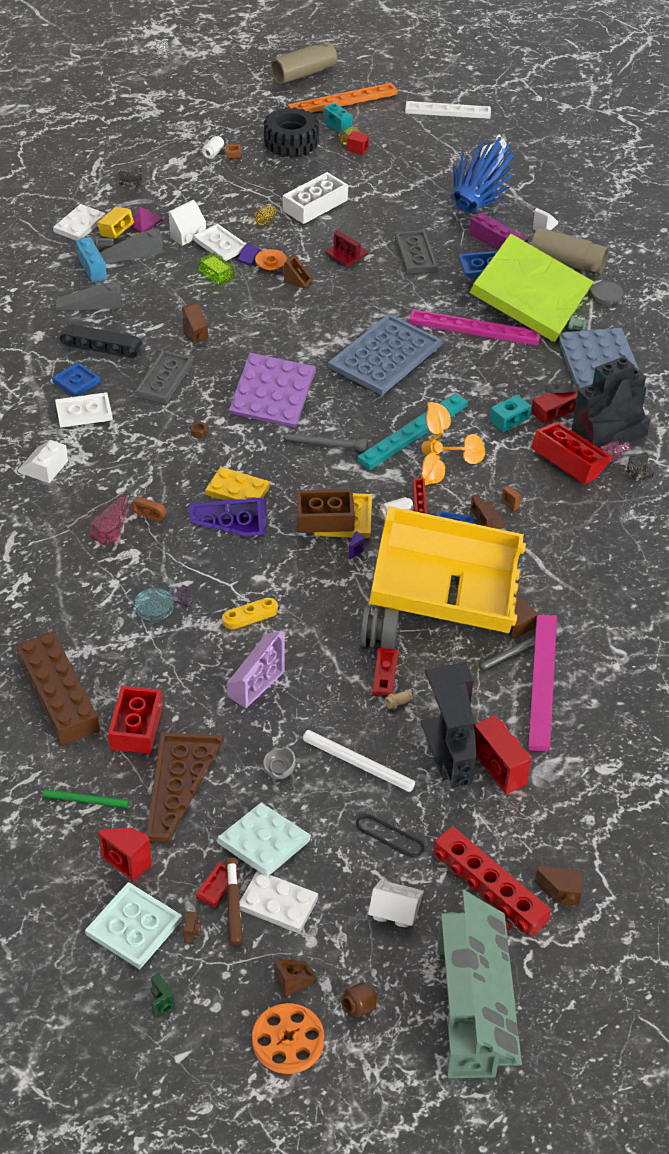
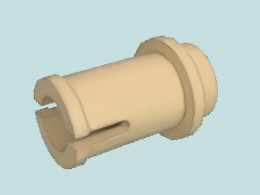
(398, 699)

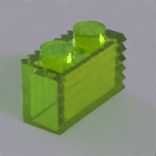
(216, 268)

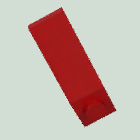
(553, 405)

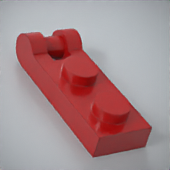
(385, 672)

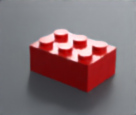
(135, 719)
(501, 754)

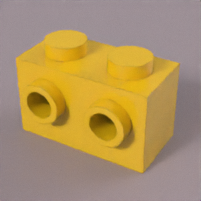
(115, 222)

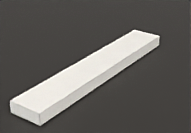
(448, 109)

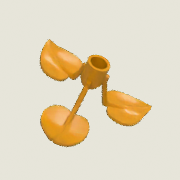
(438, 420)

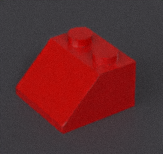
(126, 850)

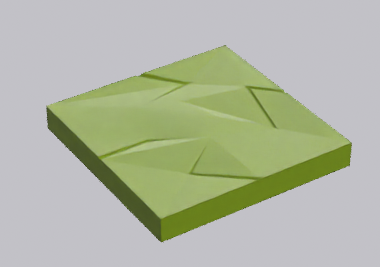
(531, 287)

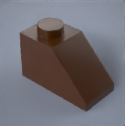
(194, 323)
(560, 884)

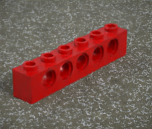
(469, 857)

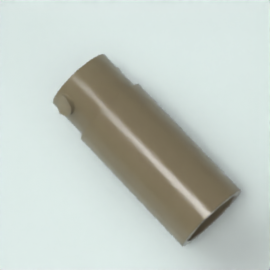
(303, 62)
(571, 250)

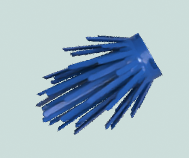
(481, 177)

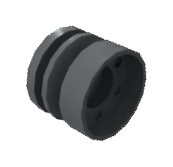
(379, 628)

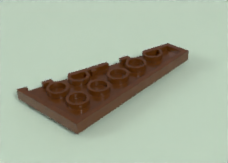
(178, 774)

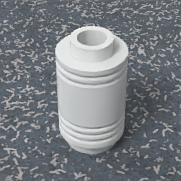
(213, 147)
(403, 503)

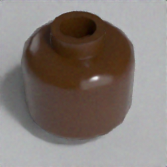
(359, 1000)

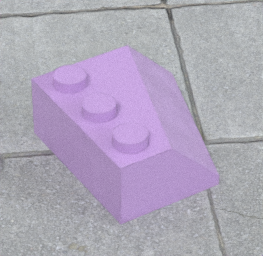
(259, 670)

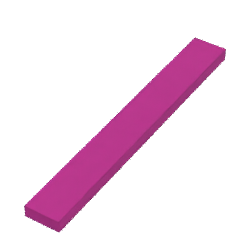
(474, 327)
(543, 683)

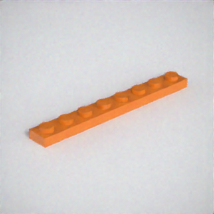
(347, 98)

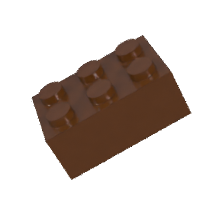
(325, 510)

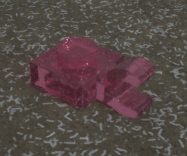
(615, 450)

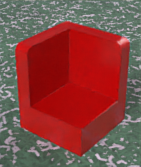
(358, 142)

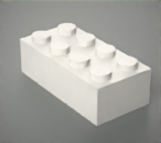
(315, 197)

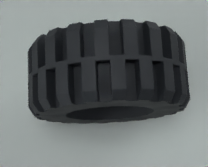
(291, 132)

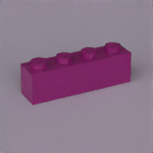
(491, 231)

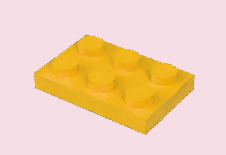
(236, 485)

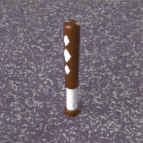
(234, 913)

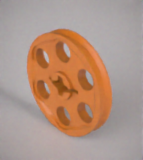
(287, 1048)

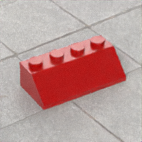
(570, 452)

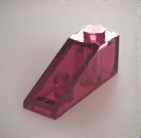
(109, 524)

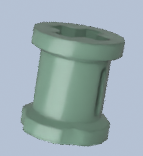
(577, 324)

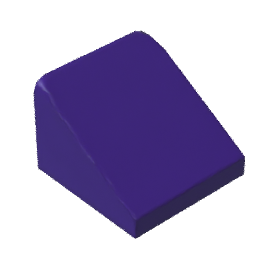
(248, 254)
(356, 545)

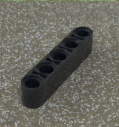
(101, 341)

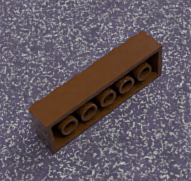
(57, 688)

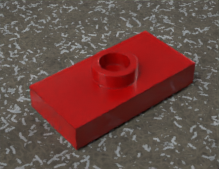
(214, 886)

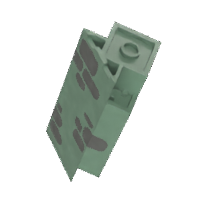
(479, 991)

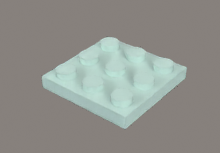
(264, 839)
(133, 925)

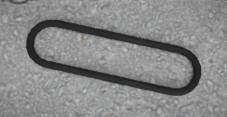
(386, 842)

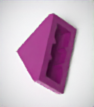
(145, 220)

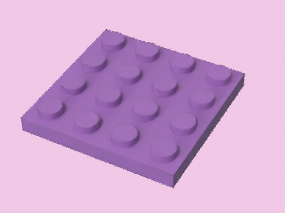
(272, 390)

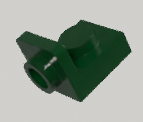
(163, 996)

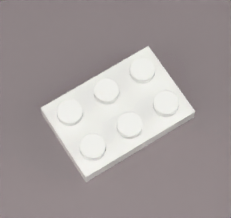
(79, 222)
(220, 241)
(83, 410)
(278, 901)

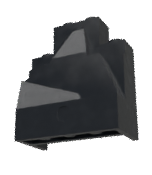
(612, 405)
(452, 733)

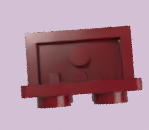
(345, 249)

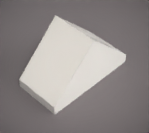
(543, 220)

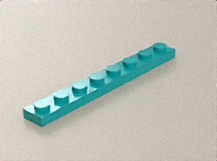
(406, 435)

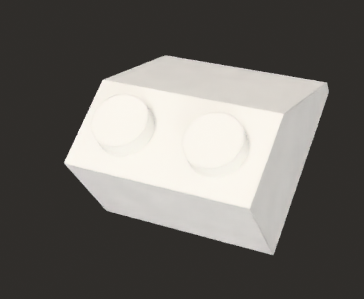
(186, 222)
(45, 461)
(395, 903)

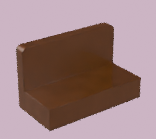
(486, 513)

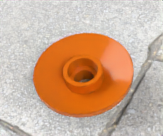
(270, 259)

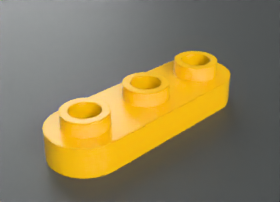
(250, 613)

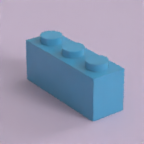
(91, 259)

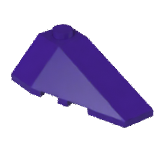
(238, 516)

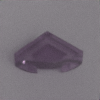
(183, 596)

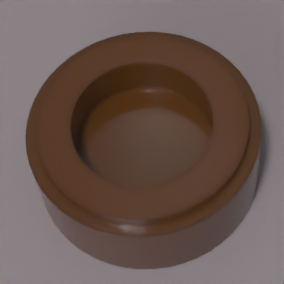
(199, 429)

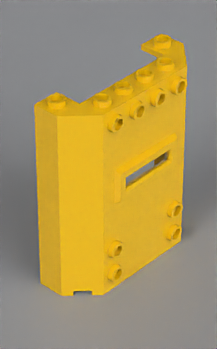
(424, 551)

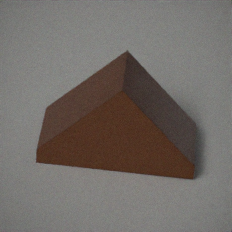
(296, 273)
(525, 620)
(292, 975)

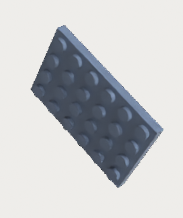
(592, 348)
(385, 354)

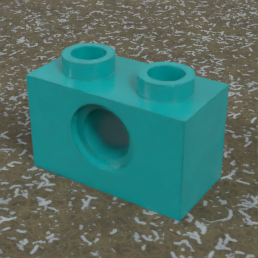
(337, 117)
(510, 413)

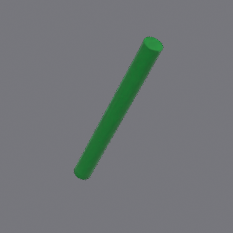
(85, 798)

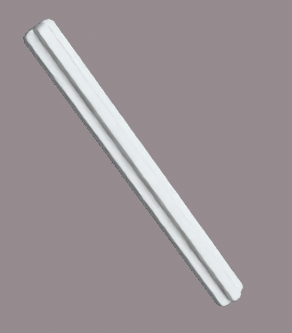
(359, 760)

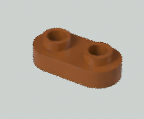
(148, 509)

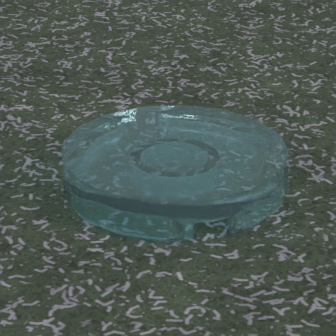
(154, 604)

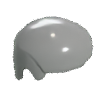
(279, 762)

